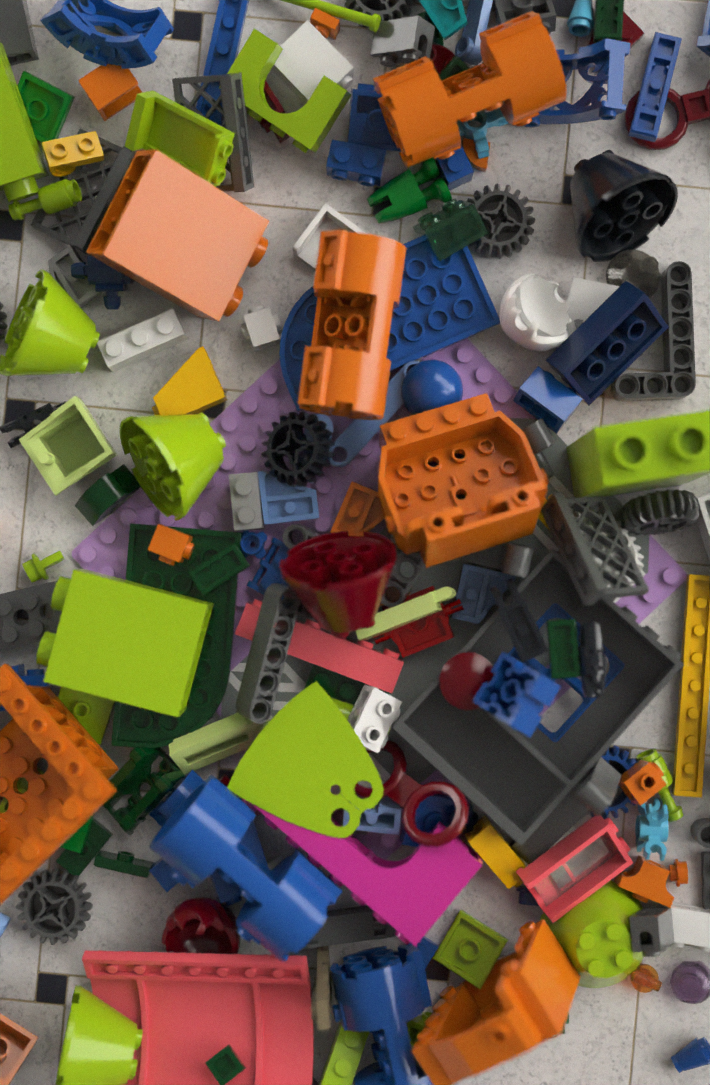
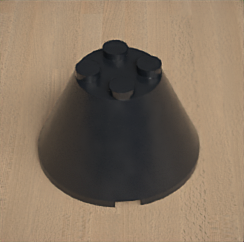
(617, 204)

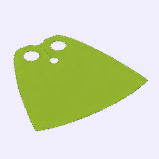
(299, 761)

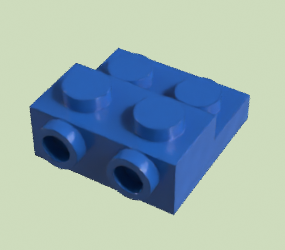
(366, 120)

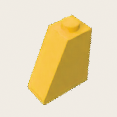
(190, 388)
(496, 852)

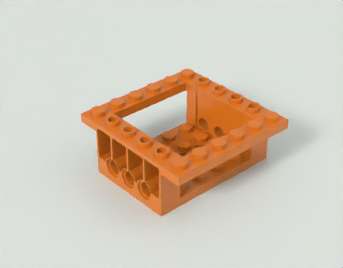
(59, 798)

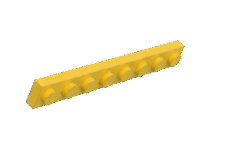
(693, 690)

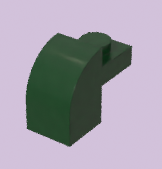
(106, 494)

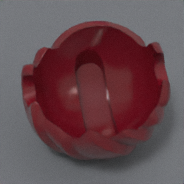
(201, 927)

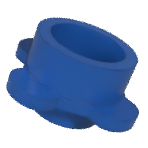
(259, 539)

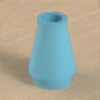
(581, 18)

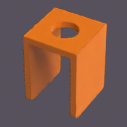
(110, 89)

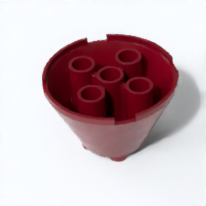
(340, 578)

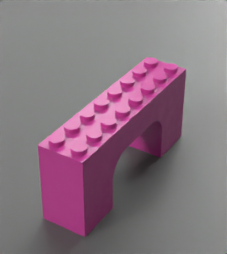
(401, 892)

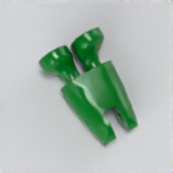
(406, 194)

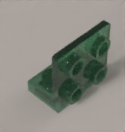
(451, 227)

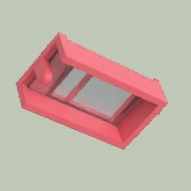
(576, 867)

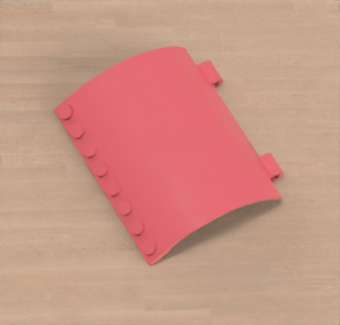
(202, 1004)

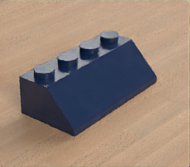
(607, 342)

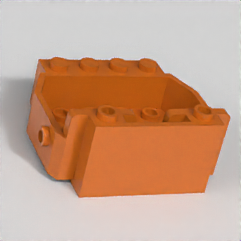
(495, 476)
(510, 1015)

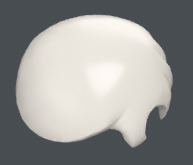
(535, 313)

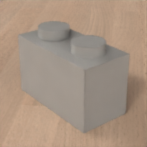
(246, 501)

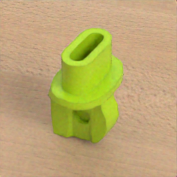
(37, 569)

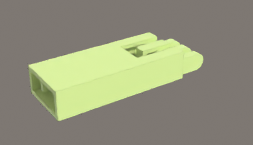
(407, 612)
(214, 742)

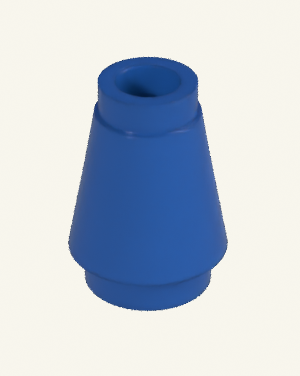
(692, 1055)

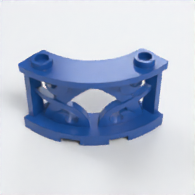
(142, 31)
(607, 58)

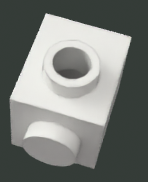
(261, 327)

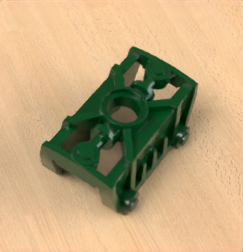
(130, 779)

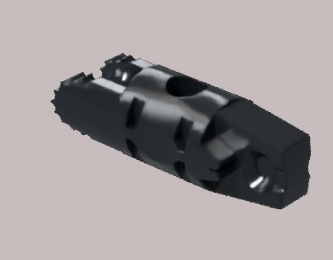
(26, 422)
(592, 660)

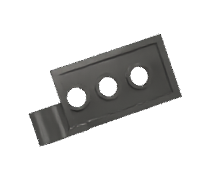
(33, 601)

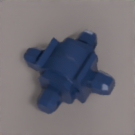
(104, 278)

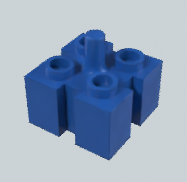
(516, 694)

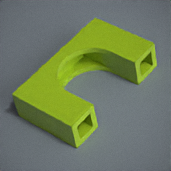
(306, 125)

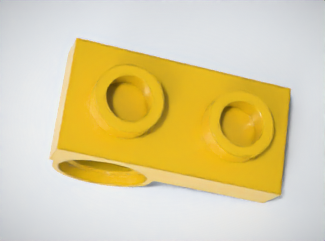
(72, 151)

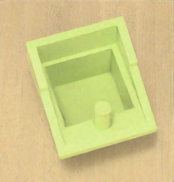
(67, 445)

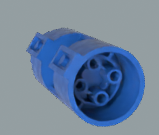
(282, 903)
(379, 994)

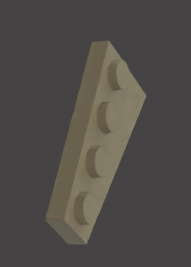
(322, 990)

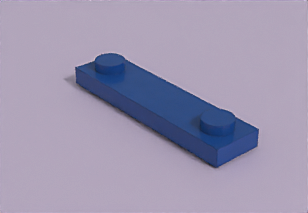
(655, 87)

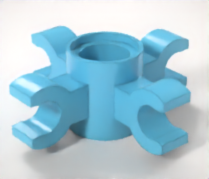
(478, 134)
(652, 829)

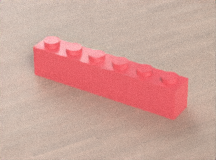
(339, 655)

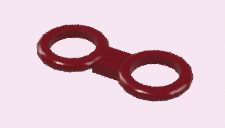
(689, 109)
(409, 794)

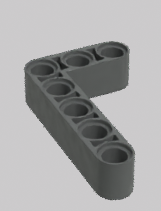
(671, 344)
(506, 557)
(396, 578)
(270, 639)
(591, 793)

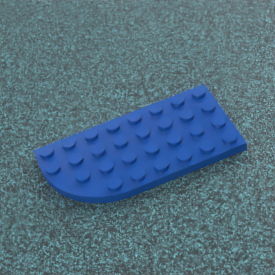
(436, 309)

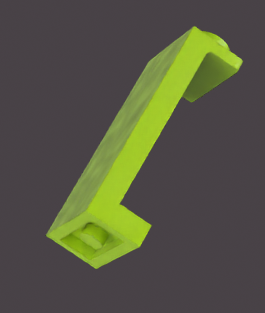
(180, 135)

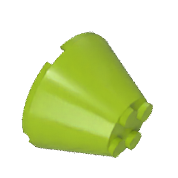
(48, 332)
(172, 458)
(599, 936)
(97, 1043)

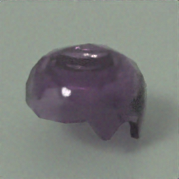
(691, 982)

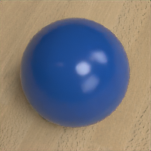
(430, 386)

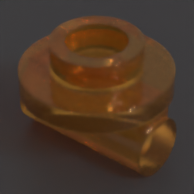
(645, 979)

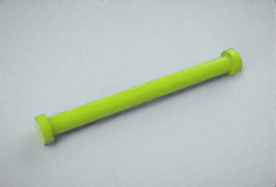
(372, 22)

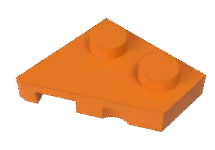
(359, 511)

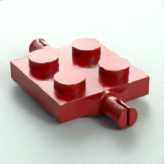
(425, 631)

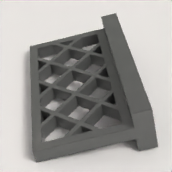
(234, 120)
(99, 205)
(577, 551)

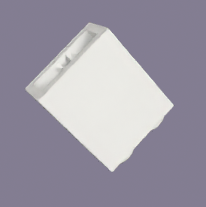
(307, 59)

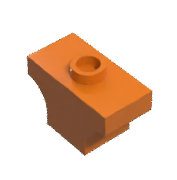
(646, 882)

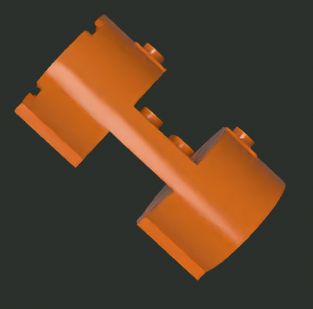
(516, 75)
(355, 293)

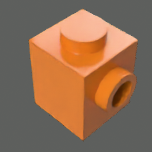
(171, 545)
(642, 781)

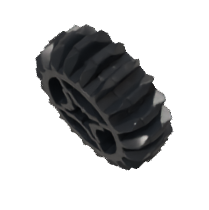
(288, 438)

